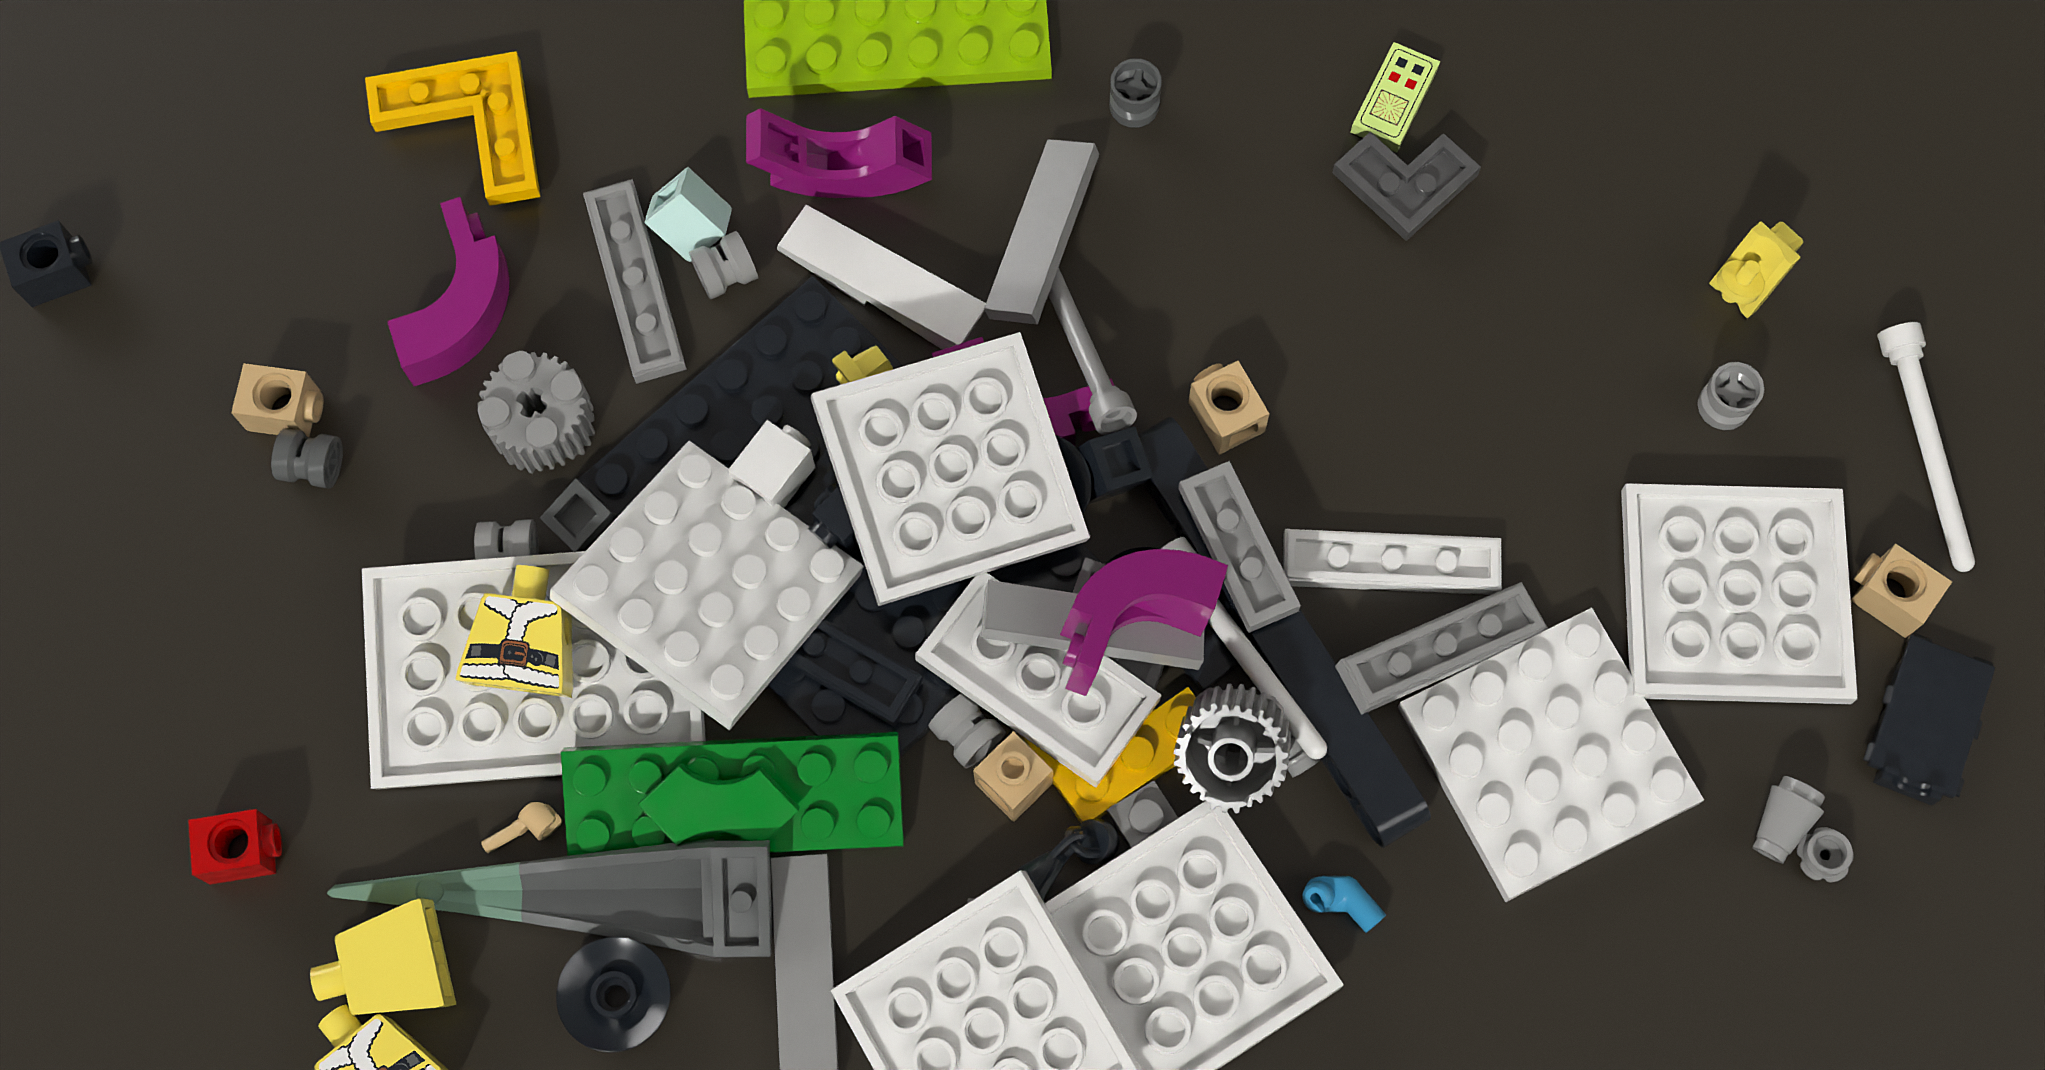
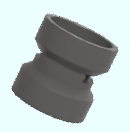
(1136, 81)
(307, 458)

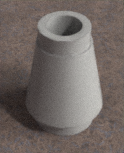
(1787, 818)

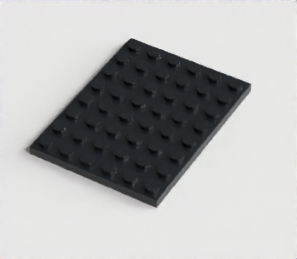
(772, 379)

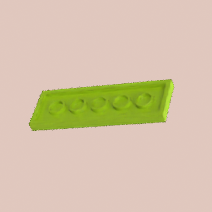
(892, 44)

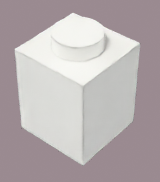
(774, 463)

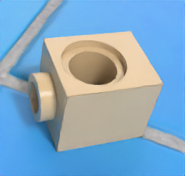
(262, 386)
(1232, 427)
(1921, 585)
(1013, 776)

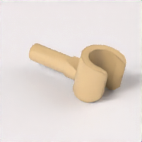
(535, 816)

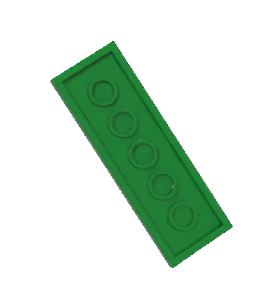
(841, 782)

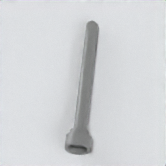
(1109, 407)

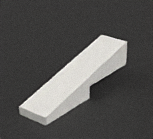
(882, 278)

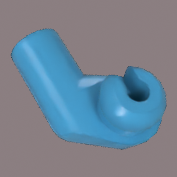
(1342, 895)

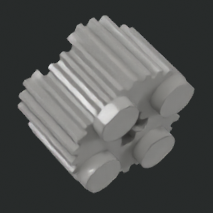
(521, 390)
(1241, 719)

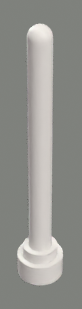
(1904, 348)
(1260, 672)

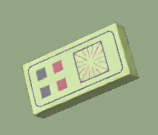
(1395, 96)

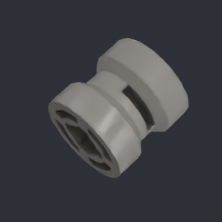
(723, 265)
(1739, 387)
(506, 541)
(967, 730)

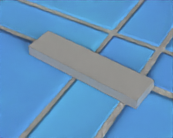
(1042, 232)
(634, 281)
(1038, 615)
(1440, 648)
(804, 963)

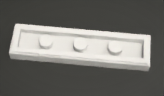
(1392, 561)

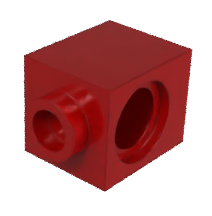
(211, 841)

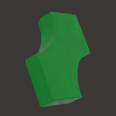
(695, 804)

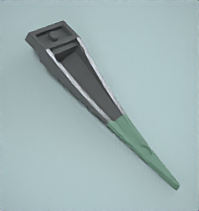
(680, 897)

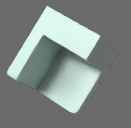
(688, 214)

